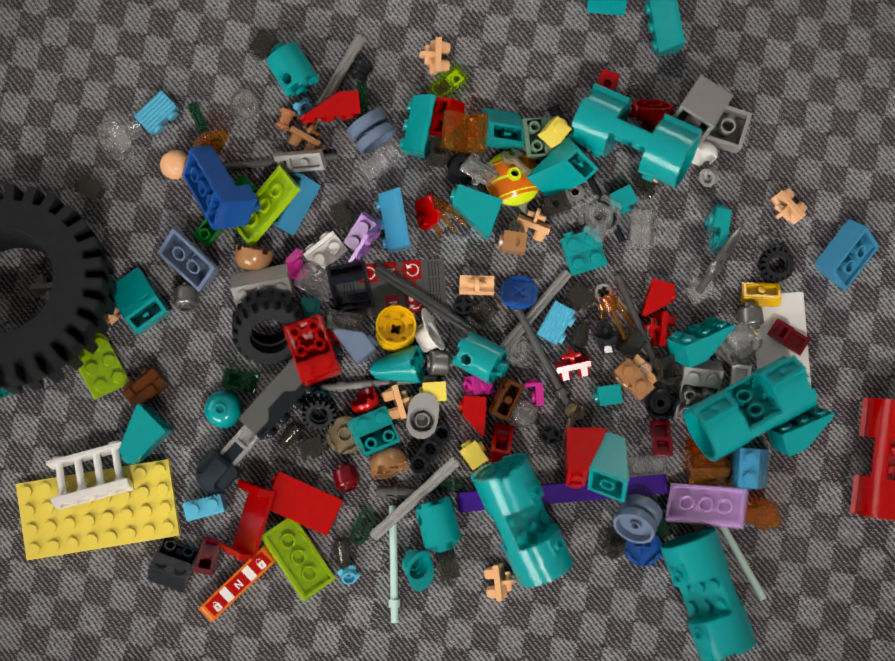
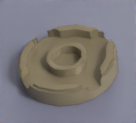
(340, 437)

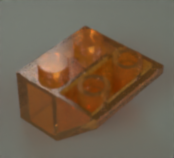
(702, 470)
(763, 514)

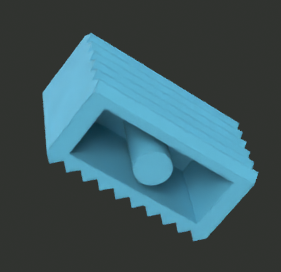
(157, 113)
(555, 323)
(205, 506)

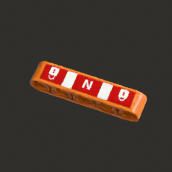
(237, 584)

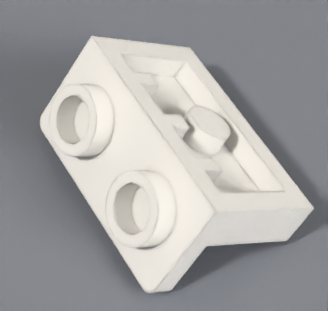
(326, 250)

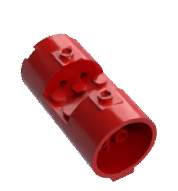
(875, 494)

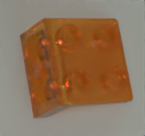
(464, 132)

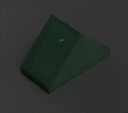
(239, 380)

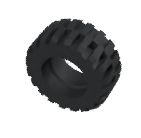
(261, 307)

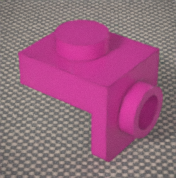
(476, 386)

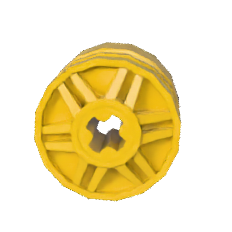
(399, 319)

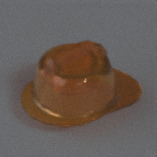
(216, 139)

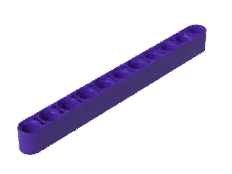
(559, 493)

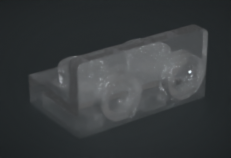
(314, 281)

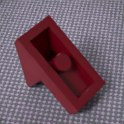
(208, 556)

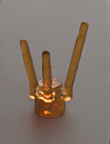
(441, 205)
(608, 303)

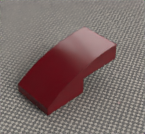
(788, 337)
(661, 438)

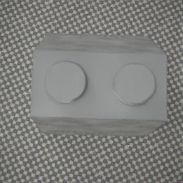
(703, 105)

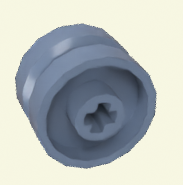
(371, 131)
(638, 519)

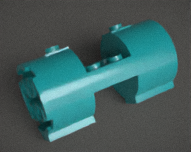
(666, 152)
(750, 407)
(530, 539)
(716, 614)

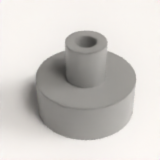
(709, 176)

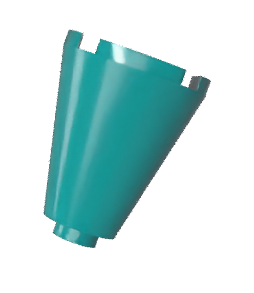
(400, 366)

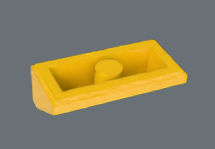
(761, 293)

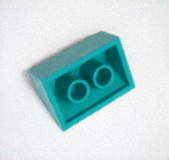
(665, 26)
(418, 125)

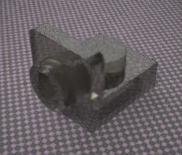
(644, 184)
(614, 544)
(447, 564)

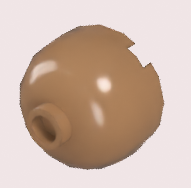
(253, 257)
(387, 462)

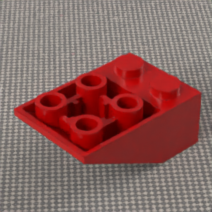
(339, 104)
(312, 350)

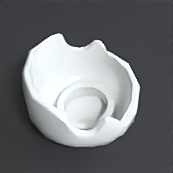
(705, 152)

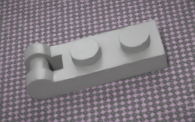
(300, 160)

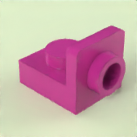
(294, 262)
(537, 395)

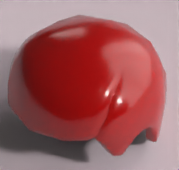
(366, 401)

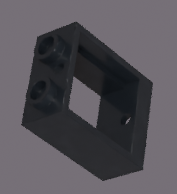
(349, 273)

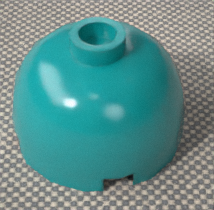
(223, 409)

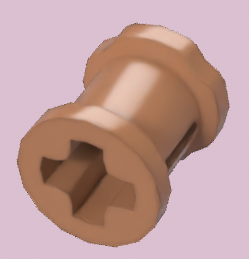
(285, 119)

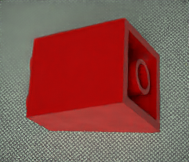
(579, 452)

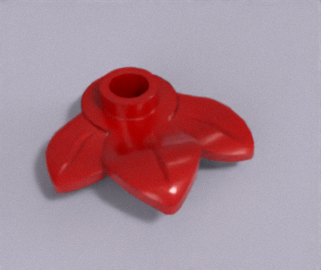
(426, 212)

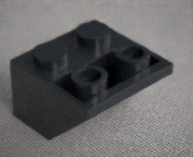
(172, 565)

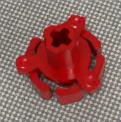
(650, 112)

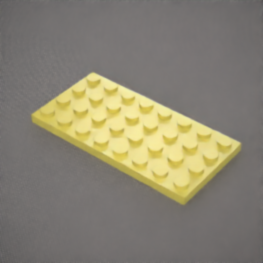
(117, 520)

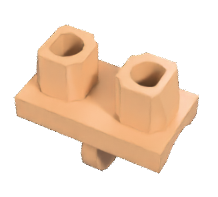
(433, 56)
(787, 207)
(541, 228)
(476, 285)
(393, 393)
(502, 581)

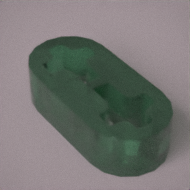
(358, 524)

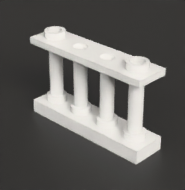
(83, 493)

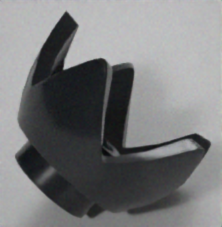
(454, 173)
(670, 402)

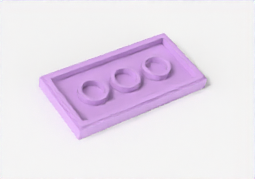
(707, 505)

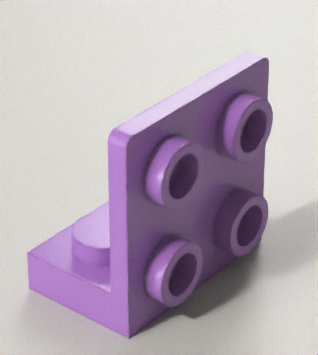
(362, 235)

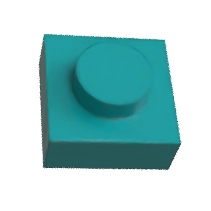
(311, 306)

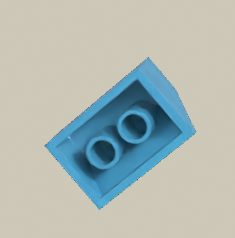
(293, 214)
(393, 221)
(847, 254)

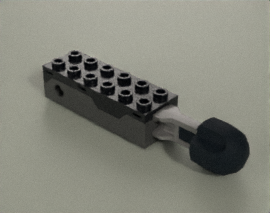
(260, 421)

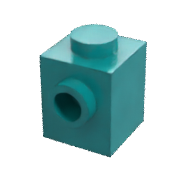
(625, 197)

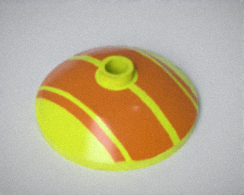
(512, 189)

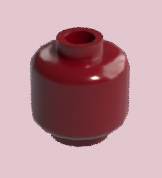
(346, 477)

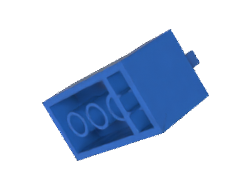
(215, 190)

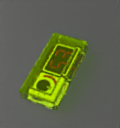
(448, 82)

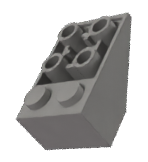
(697, 384)

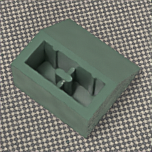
(535, 146)

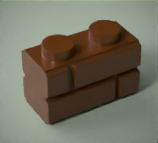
(145, 387)
(505, 398)

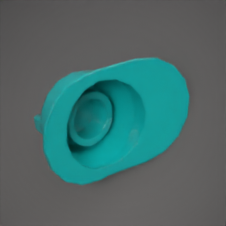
(418, 569)

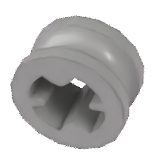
(599, 287)

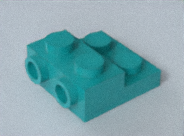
(718, 223)
(582, 252)

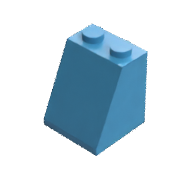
(749, 468)

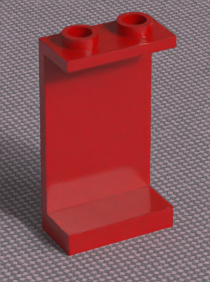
(304, 503)
(251, 522)

